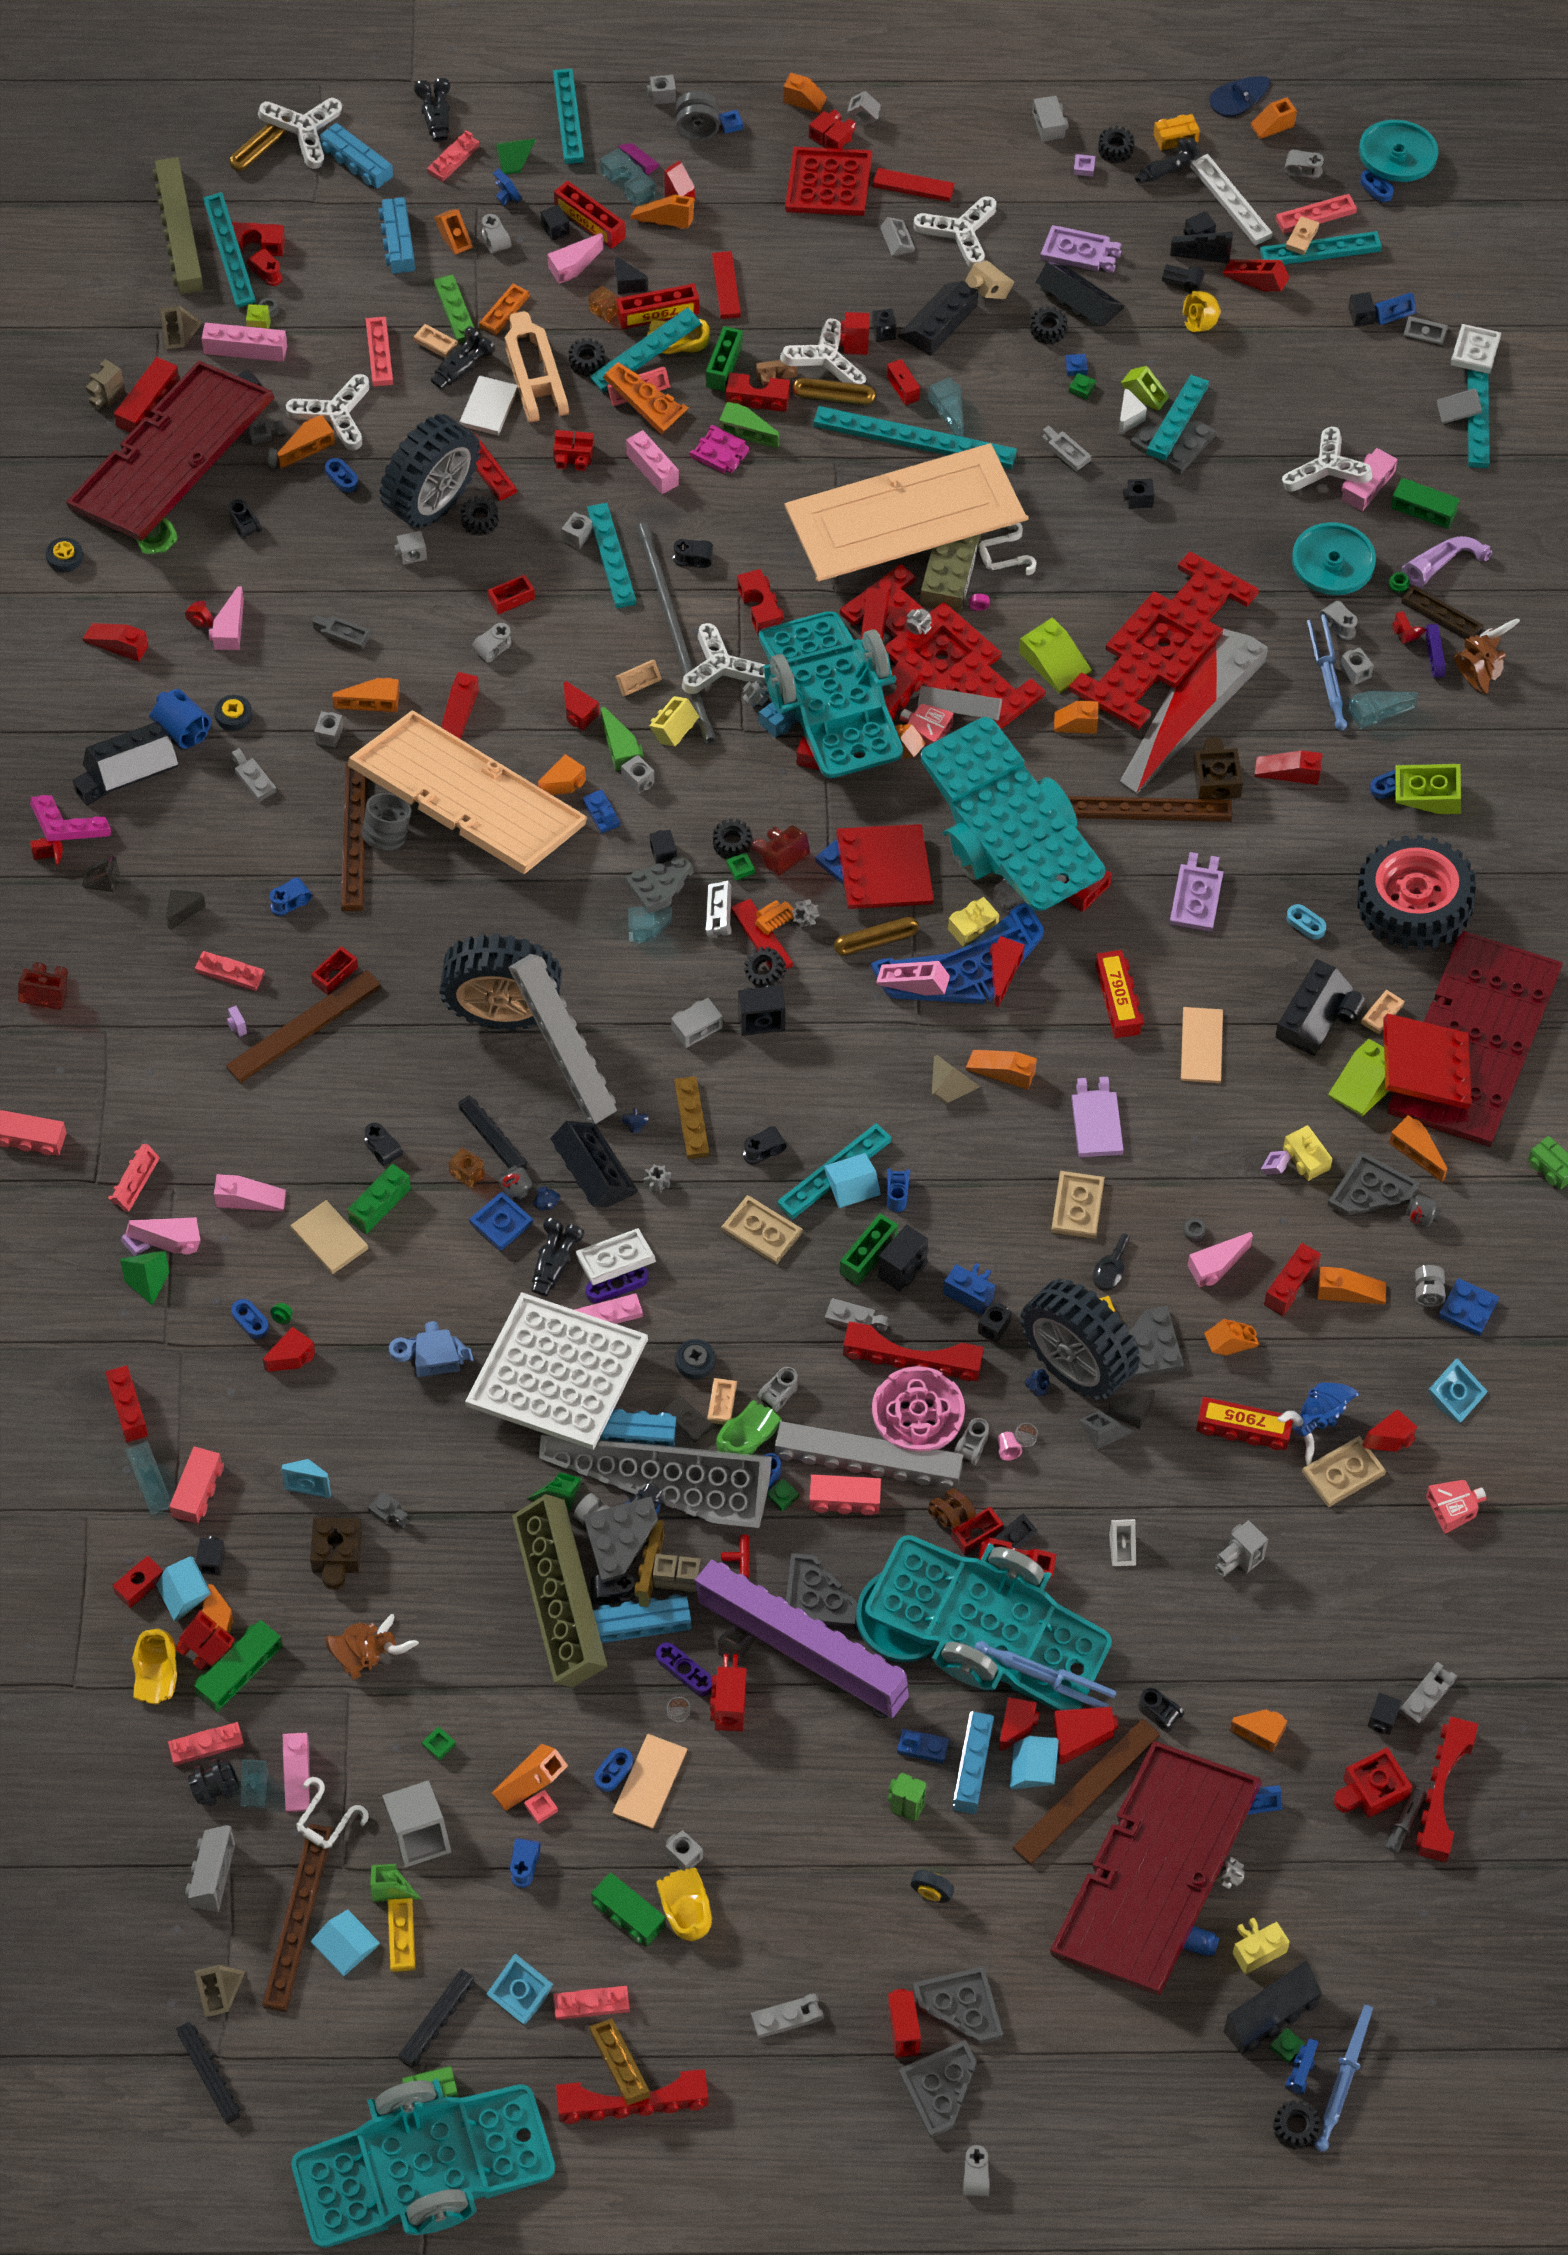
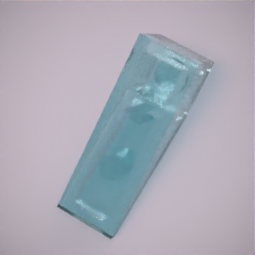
(947, 401)
(1379, 705)
(148, 1477)

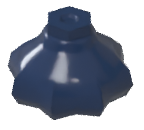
(635, 1121)
(546, 1199)
(1038, 1382)

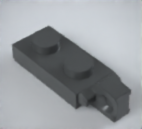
(342, 631)

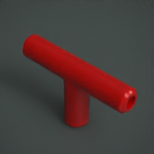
(742, 1556)

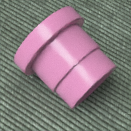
(1008, 1446)

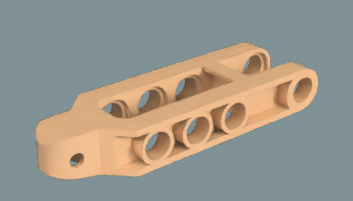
(529, 389)

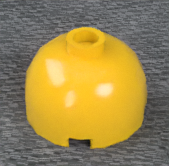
(1201, 311)

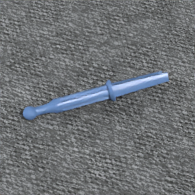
(1329, 674)
(1047, 1674)
(1343, 2080)

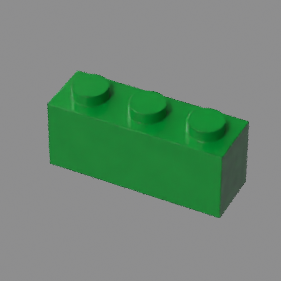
(724, 358)
(1425, 503)
(379, 1198)
(867, 1248)
(628, 1910)

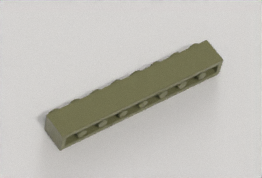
(178, 224)

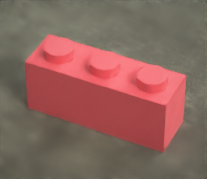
(31, 1133)
(196, 1485)
(845, 1494)

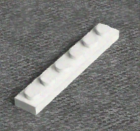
(1231, 199)

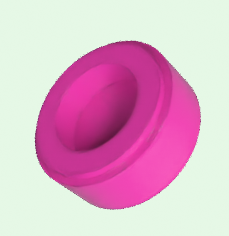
(979, 602)

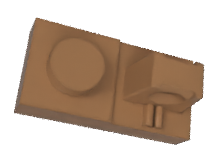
(774, 369)

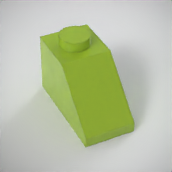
(1145, 387)

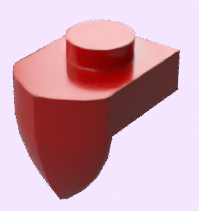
(199, 615)
(1404, 630)
(46, 849)

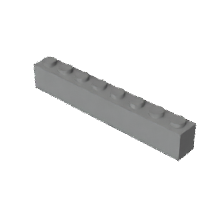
(563, 1038)
(867, 1455)

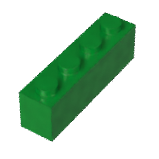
(238, 1665)

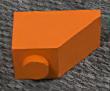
(803, 93)
(453, 231)
(1077, 718)
(563, 777)
(1260, 1728)

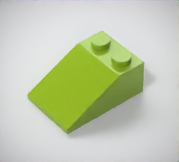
(1053, 655)
(1430, 787)
(1362, 1079)

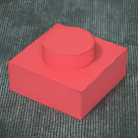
(541, 1807)

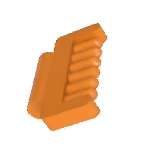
(773, 915)

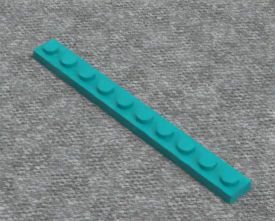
(904, 434)

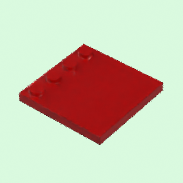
(828, 181)
(884, 866)
(1427, 1061)

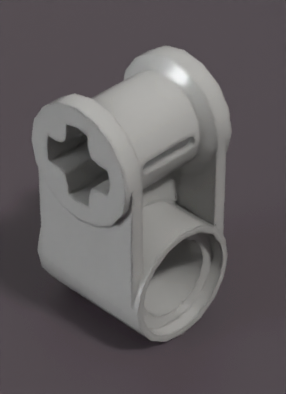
(1302, 163)
(495, 234)
(1340, 620)
(492, 643)
(778, 1392)
(971, 1444)
(976, 2175)

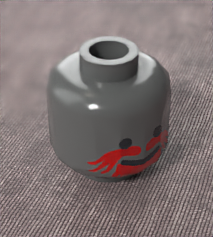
(515, 1182)
(1423, 1211)

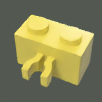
(674, 721)
(972, 921)
(1307, 1153)
(1259, 1946)

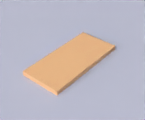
(1201, 1045)
(650, 1781)

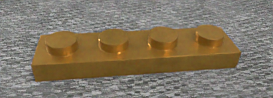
(691, 1117)
(644, 1588)
(619, 2061)

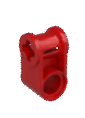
(265, 267)

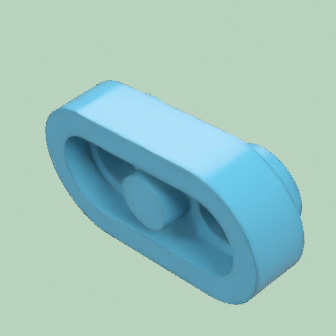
(1307, 921)

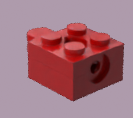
(728, 1696)
(1365, 1783)

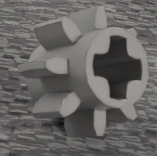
(919, 621)
(755, 693)
(805, 913)
(660, 1183)
(1231, 1873)

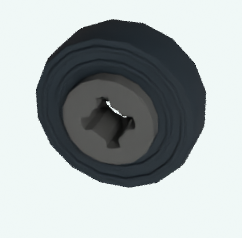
(691, 1366)

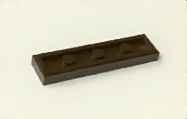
(1441, 613)

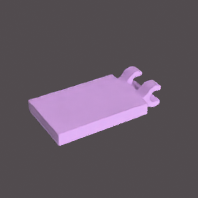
(1080, 249)
(1197, 895)
(1096, 1120)

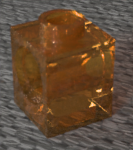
(603, 303)
(464, 1159)

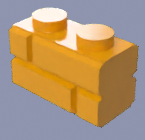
(1171, 130)

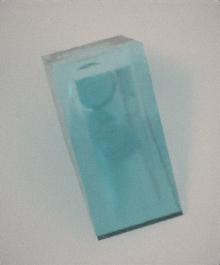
(647, 926)

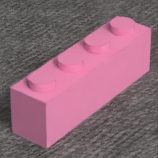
(244, 342)

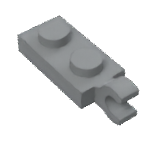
(1066, 448)
(253, 776)
(842, 1312)

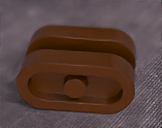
(950, 1510)

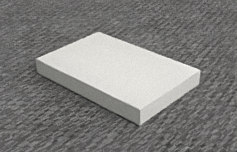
(1475, 348)
(488, 405)
(615, 1256)

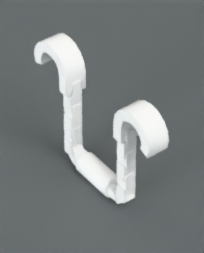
(1017, 561)
(313, 1836)

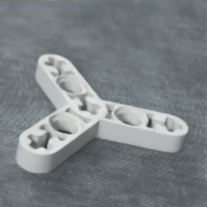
(308, 119)
(969, 227)
(824, 354)
(337, 417)
(1358, 471)
(726, 663)

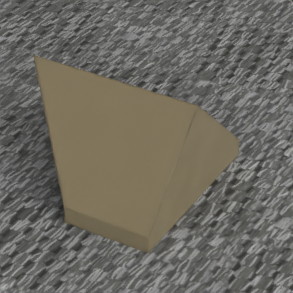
(178, 326)
(949, 1082)
(218, 1988)

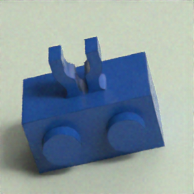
(969, 1288)

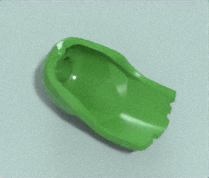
(159, 539)
(748, 1429)

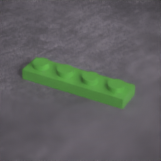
(453, 306)

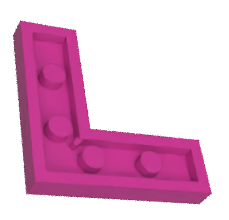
(58, 829)

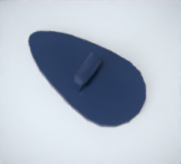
(1238, 96)

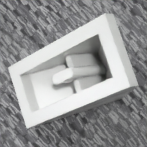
(1132, 412)
(1123, 1542)

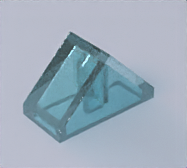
(254, 1783)

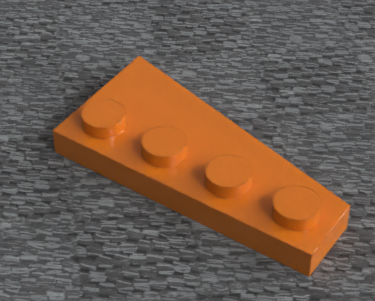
(653, 405)

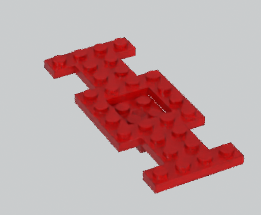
(1181, 624)
(961, 670)

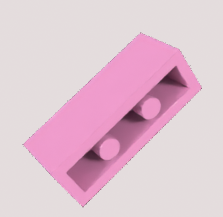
(652, 462)
(1382, 468)

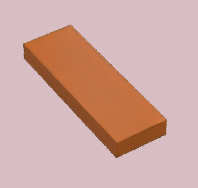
(504, 307)

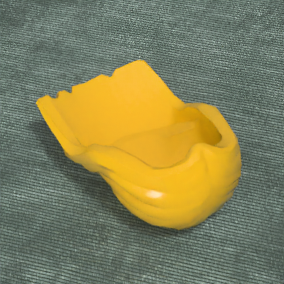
(692, 342)
(154, 1666)
(686, 1904)

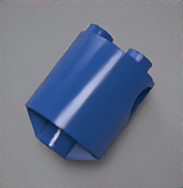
(181, 718)

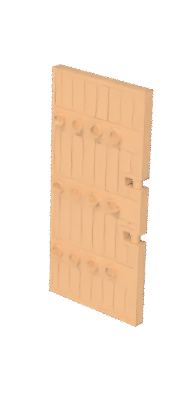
(468, 791)

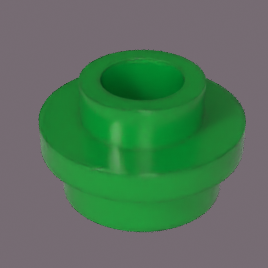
(1401, 578)
(281, 1313)

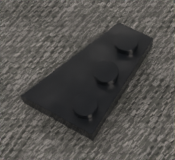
(1206, 247)

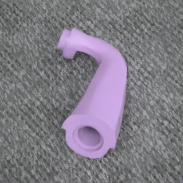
(1428, 563)

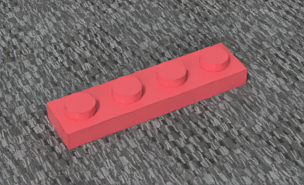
(1318, 212)
(379, 351)

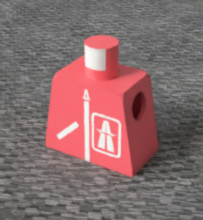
(929, 721)
(1454, 1503)

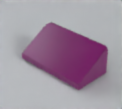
(639, 157)

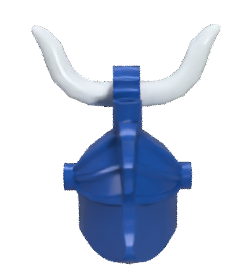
(1322, 1407)

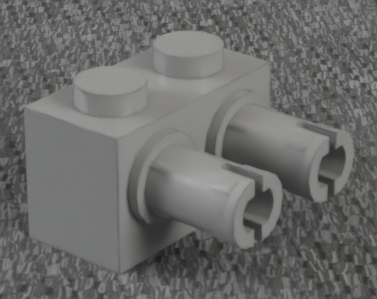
(1245, 1549)

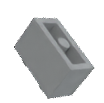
(1049, 118)
(696, 1022)

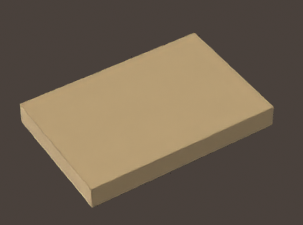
(1077, 1204)
(761, 1229)
(329, 1237)
(1343, 1471)

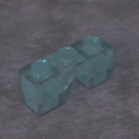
(619, 166)

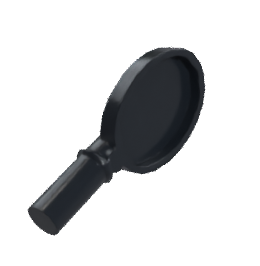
(1110, 1268)

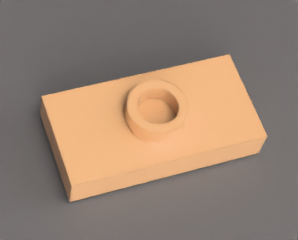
(1302, 235)
(435, 341)
(638, 677)
(1385, 1004)
(721, 1401)

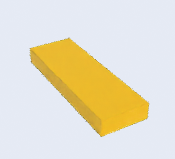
(401, 1934)

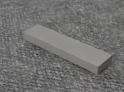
(961, 702)

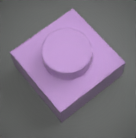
(1084, 165)
(236, 1021)
(1276, 1162)
(134, 1246)

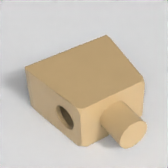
(989, 280)

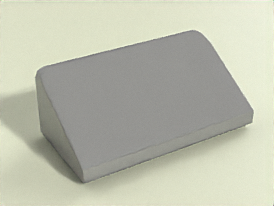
(897, 236)
(1425, 330)
(1459, 406)

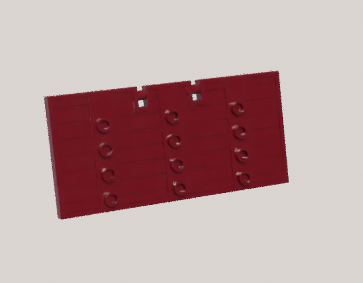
(170, 450)
(1500, 1002)
(1158, 1871)

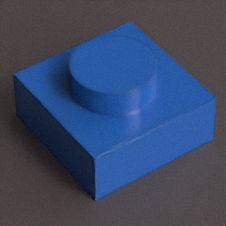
(730, 121)
(1076, 364)

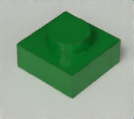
(1082, 386)
(740, 866)
(782, 1495)
(438, 1743)
(1287, 2045)

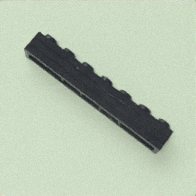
(490, 1133)
(436, 2018)
(208, 2072)

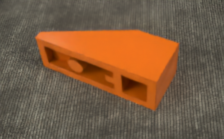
(307, 440)
(373, 695)
(1004, 1066)
(1415, 1142)
(1349, 1286)

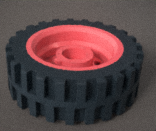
(1411, 908)

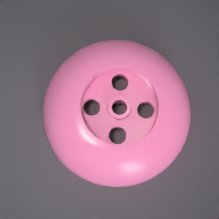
(915, 1387)

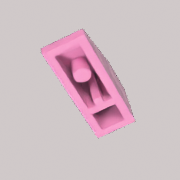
(573, 259)
(228, 623)
(917, 977)
(246, 1193)
(172, 1235)
(1214, 1262)
(296, 1771)

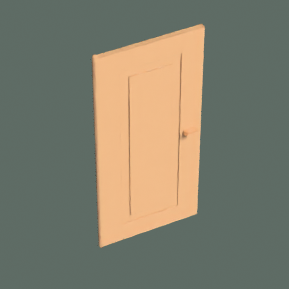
(905, 512)

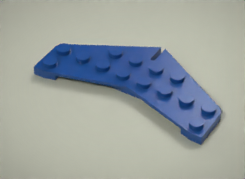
(972, 964)

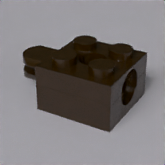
(1217, 771)
(335, 1549)

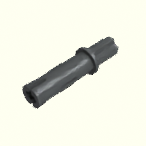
(1402, 1827)

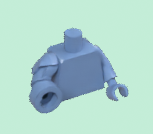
(434, 1351)

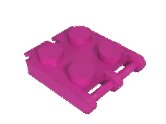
(720, 450)

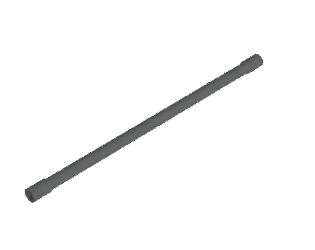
(647, 540)

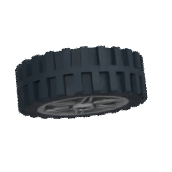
(429, 470)
(1080, 1339)

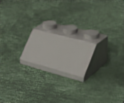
(211, 1869)

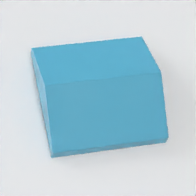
(852, 1180)
(1457, 1391)
(306, 1478)
(182, 1587)
(1034, 1762)
(344, 1942)
(520, 1989)

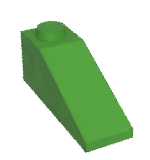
(747, 425)
(619, 739)

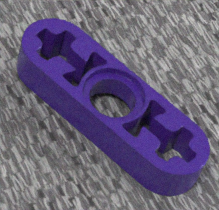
(1435, 650)
(635, 1283)
(667, 1664)

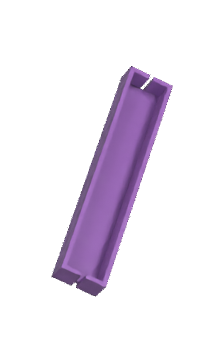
(802, 1638)

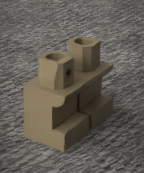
(105, 386)
(673, 1576)

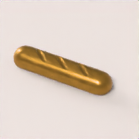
(256, 146)
(834, 391)
(876, 936)

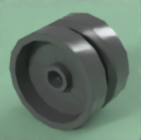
(697, 115)

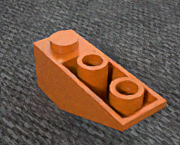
(672, 211)
(530, 1776)

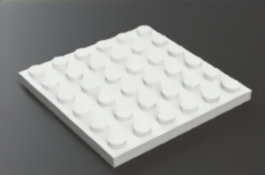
(557, 1371)

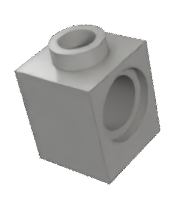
(662, 89)
(864, 108)
(577, 530)
(411, 547)
(1356, 666)
(328, 729)
(636, 767)
(685, 1860)

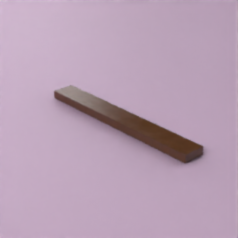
(1152, 808)
(353, 844)
(303, 1026)
(1086, 1792)
(296, 1922)

